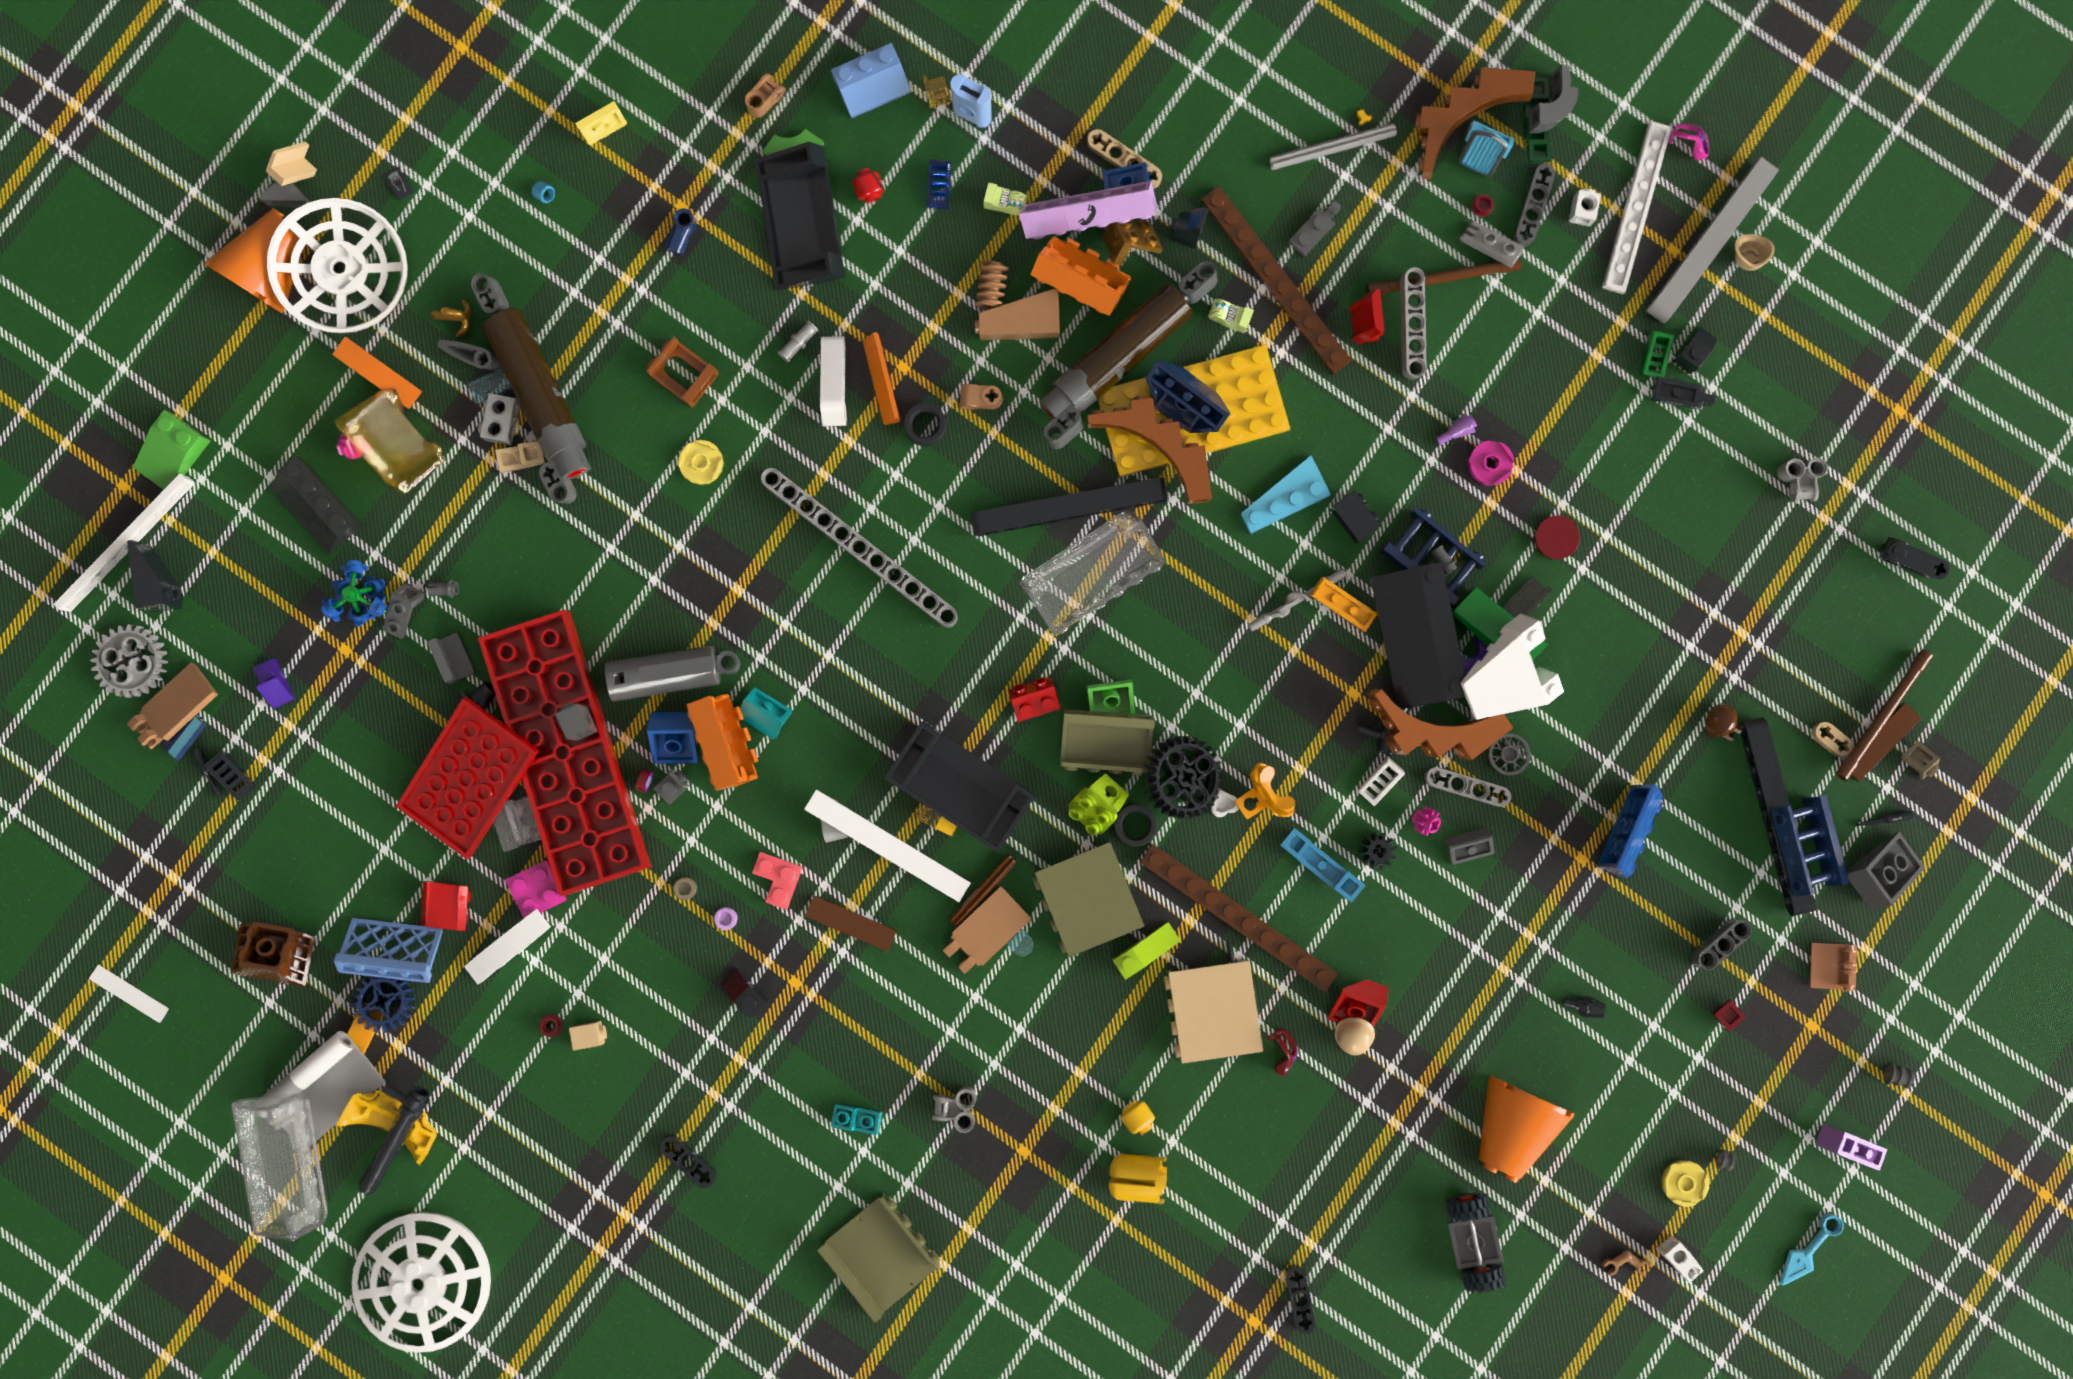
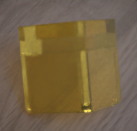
(936, 91)

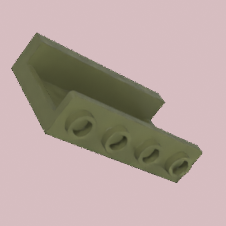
(1106, 741)

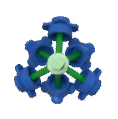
(346, 591)

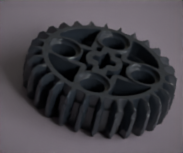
(1174, 777)

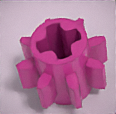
(345, 447)
(1426, 821)

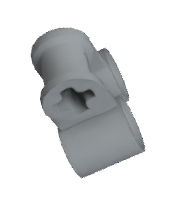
(1803, 482)
(955, 1108)

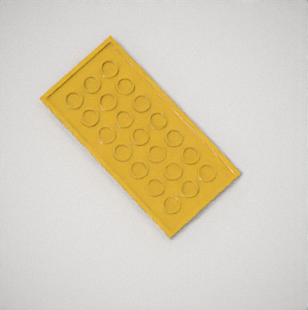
(1243, 383)

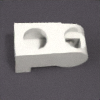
(1680, 1259)

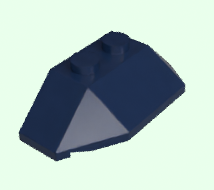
(1186, 398)

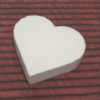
(1224, 804)

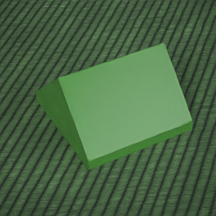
(1111, 697)

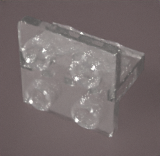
(516, 824)

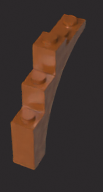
(1490, 89)
(1166, 437)
(1408, 732)

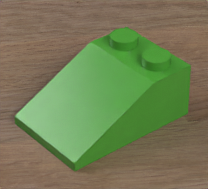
(169, 449)

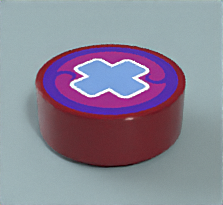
(644, 780)

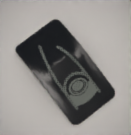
(398, 183)

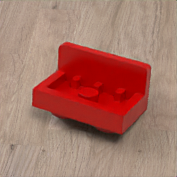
(1034, 698)

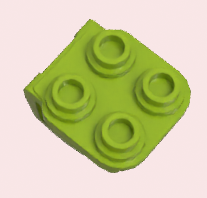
(1095, 808)

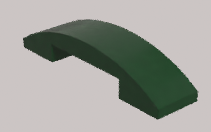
(1537, 144)

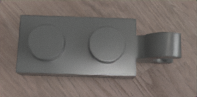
(1314, 229)

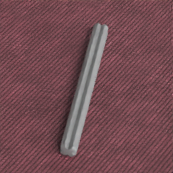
(1332, 146)

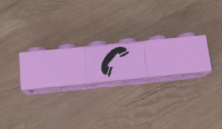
(1088, 210)

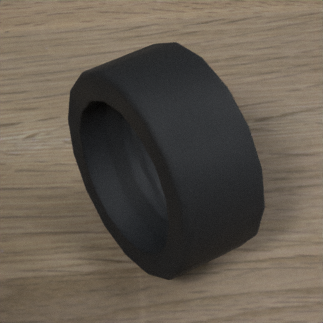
(925, 407)
(1151, 828)

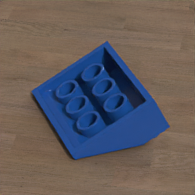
(1630, 830)

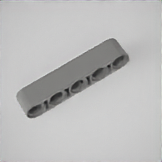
(1417, 313)

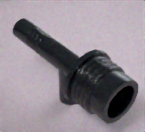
(481, 695)

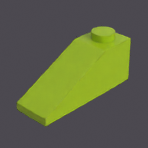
(1146, 950)

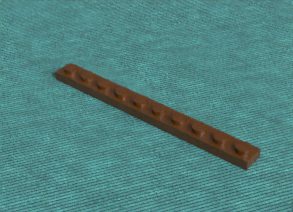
(1276, 280)
(1238, 918)

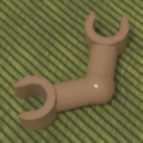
(1626, 1256)

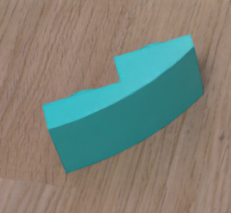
(856, 1119)

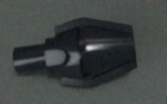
(1586, 1006)

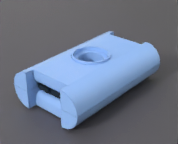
(971, 100)

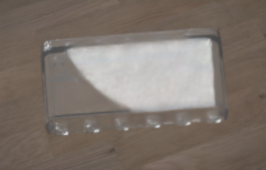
(1092, 572)
(280, 1165)

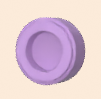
(725, 918)

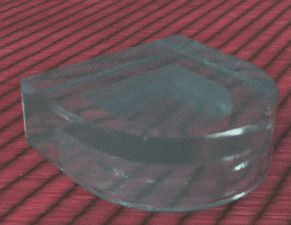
(1021, 943)

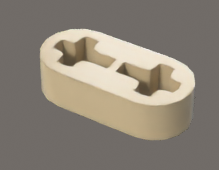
(1835, 735)

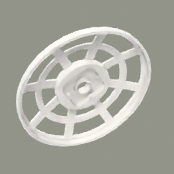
(327, 256)
(432, 1275)

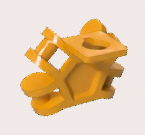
(1261, 779)

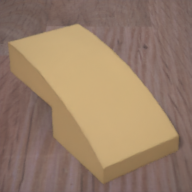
(519, 457)

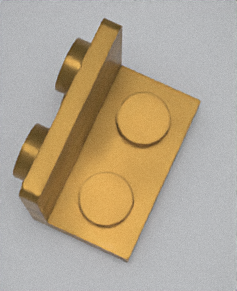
(1133, 234)

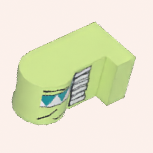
(1004, 200)
(1230, 315)

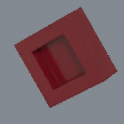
(1728, 1015)

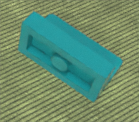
(764, 713)

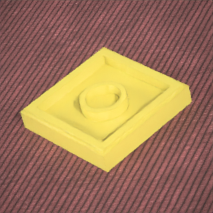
(601, 123)

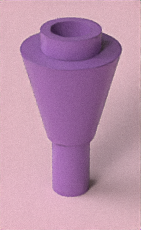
(1463, 426)

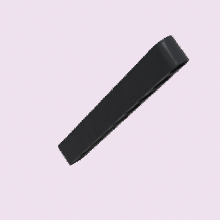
(1069, 507)
(1770, 794)

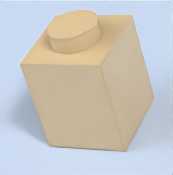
(587, 1035)

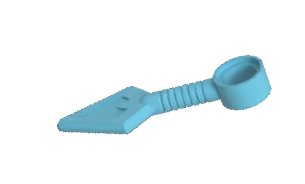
(1800, 1260)

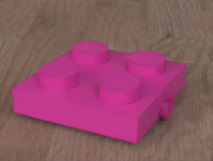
(534, 889)

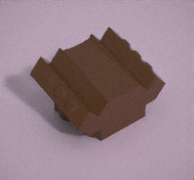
(272, 953)

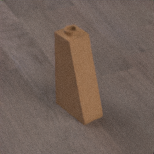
(1022, 319)

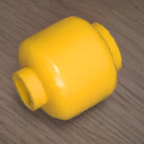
(1137, 1117)

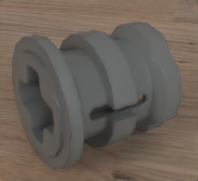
(1898, 1075)

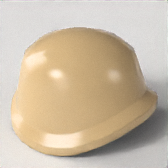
(1753, 251)
(1354, 1035)

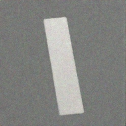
(128, 993)

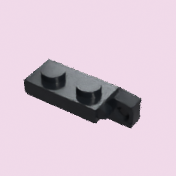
(1681, 394)

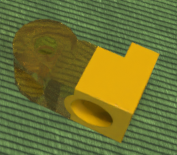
(935, 820)

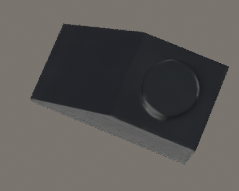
(1695, 351)
(744, 993)

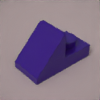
(273, 683)

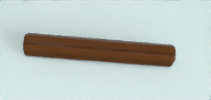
(983, 890)

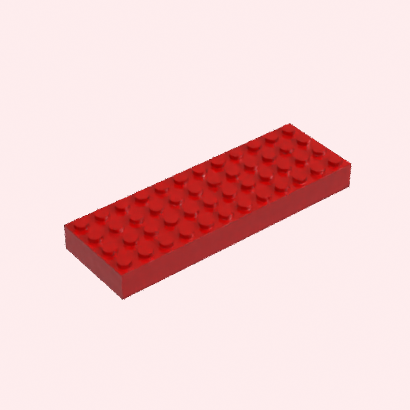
(570, 783)

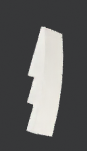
(507, 946)

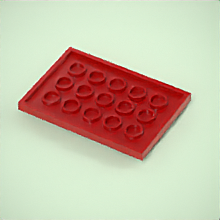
(467, 778)

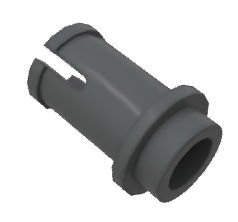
(1442, 556)
(443, 588)

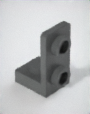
(400, 609)

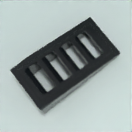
(217, 773)

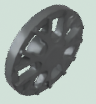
(1510, 754)

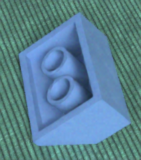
(871, 80)

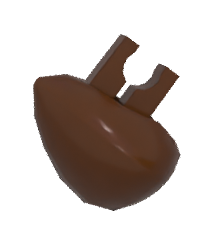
(1722, 721)

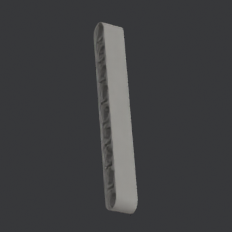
(1712, 240)

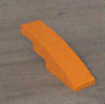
(376, 371)

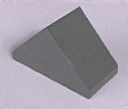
(283, 196)

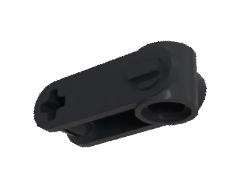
(1913, 559)

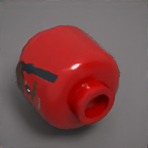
(868, 185)

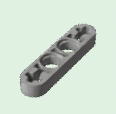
(1467, 788)

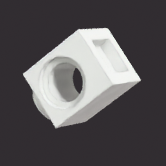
(1578, 213)

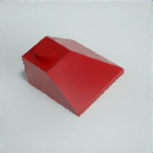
(1360, 1000)

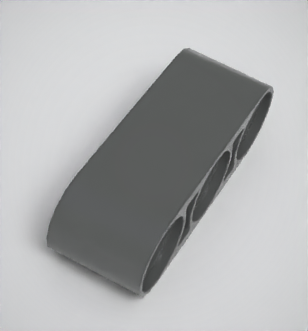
(1731, 941)

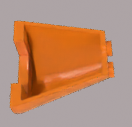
(246, 259)
(1517, 1128)

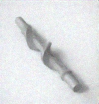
(1291, 600)

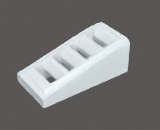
(1388, 762)

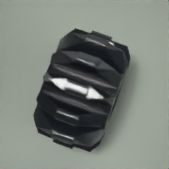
(1381, 843)

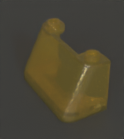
(390, 441)

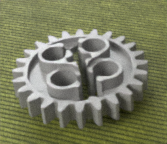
(121, 643)

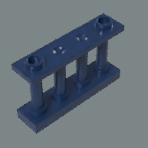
(1395, 554)
(1825, 841)

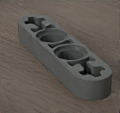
(1535, 205)

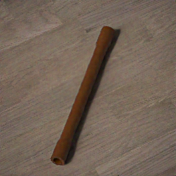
(1447, 276)
(1916, 668)

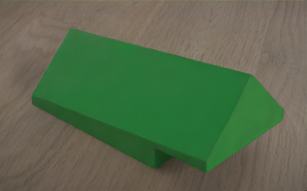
(1486, 618)

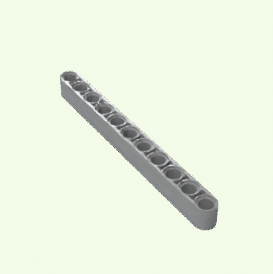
(851, 540)

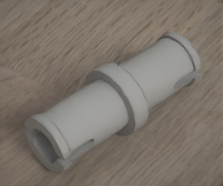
(798, 341)

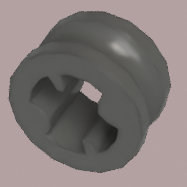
(1725, 1160)

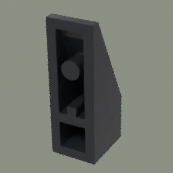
(1189, 226)

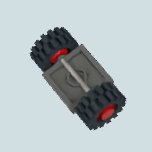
(1475, 1242)

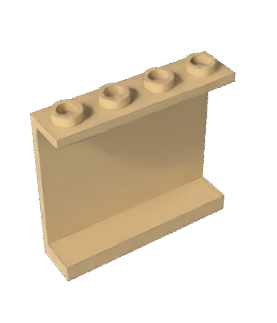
(1214, 1012)

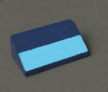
(182, 740)

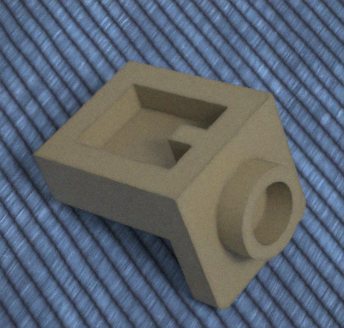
(1922, 760)

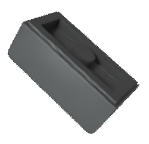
(1469, 846)

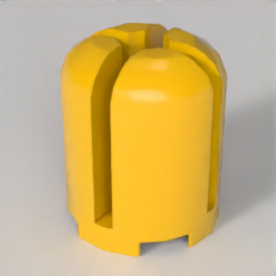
(1138, 1178)

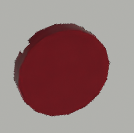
(1557, 537)

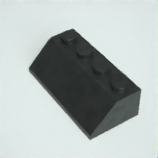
(314, 504)

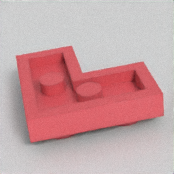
(784, 878)

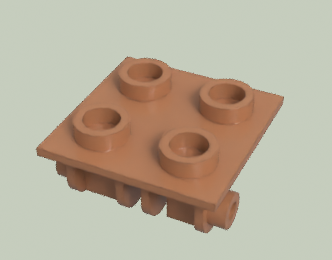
(1833, 966)

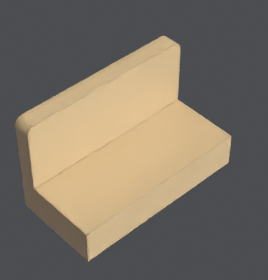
(289, 165)

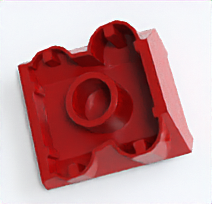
(1367, 318)
(445, 905)

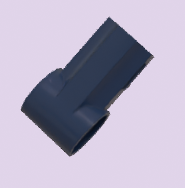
(680, 234)

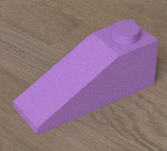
(1851, 1147)

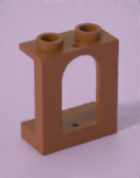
(674, 348)

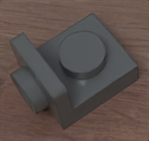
(672, 786)

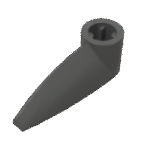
(471, 354)

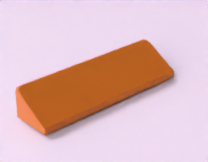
(881, 379)

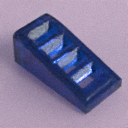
(942, 166)

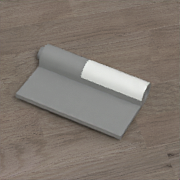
(330, 1080)

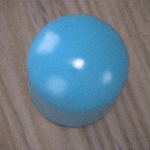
(538, 190)

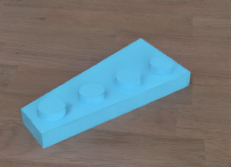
(1291, 494)

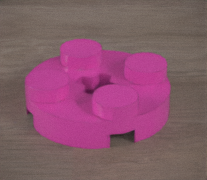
(1491, 450)

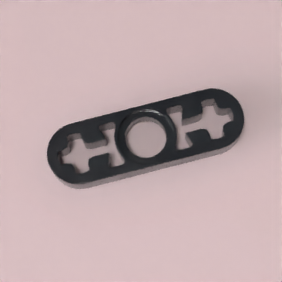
(688, 1151)
(1297, 1317)

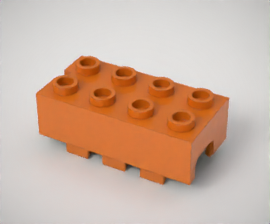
(1081, 274)
(723, 741)

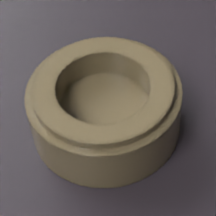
(685, 888)

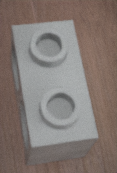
(506, 419)

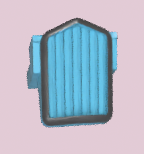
(1484, 149)

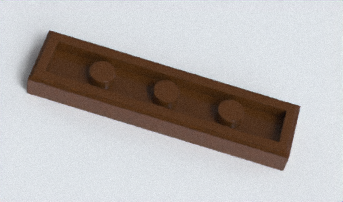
(1894, 730)
(851, 923)

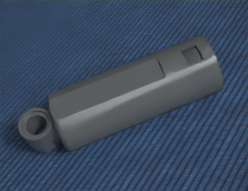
(667, 672)

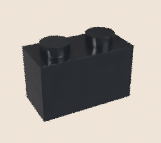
(1355, 517)

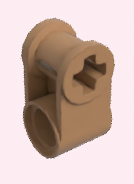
(765, 92)
(975, 397)

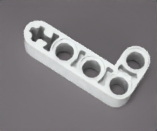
(833, 381)

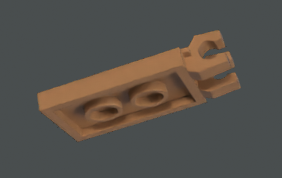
(173, 706)
(987, 929)

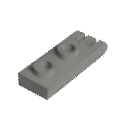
(1492, 243)

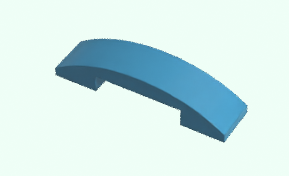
(1322, 865)

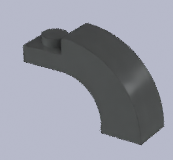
(1563, 99)

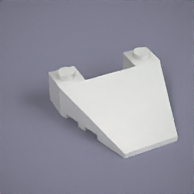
(1506, 675)

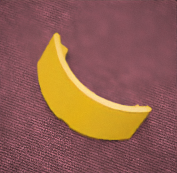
(381, 1111)

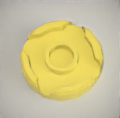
(701, 462)
(1685, 1183)

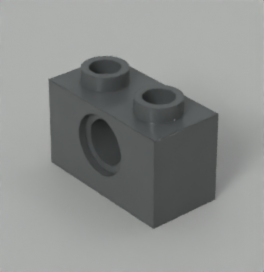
(576, 721)

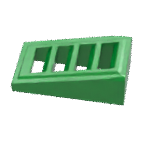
(1650, 345)

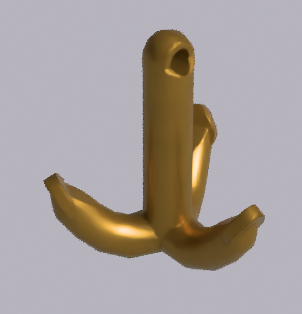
(455, 315)

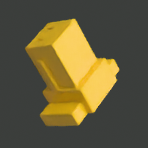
(1363, 117)

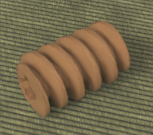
(990, 285)

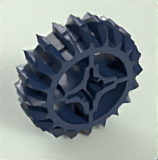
(388, 1010)

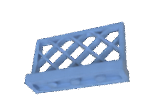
(388, 968)

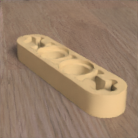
(1127, 154)

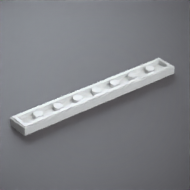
(1636, 207)
(119, 547)
(887, 845)

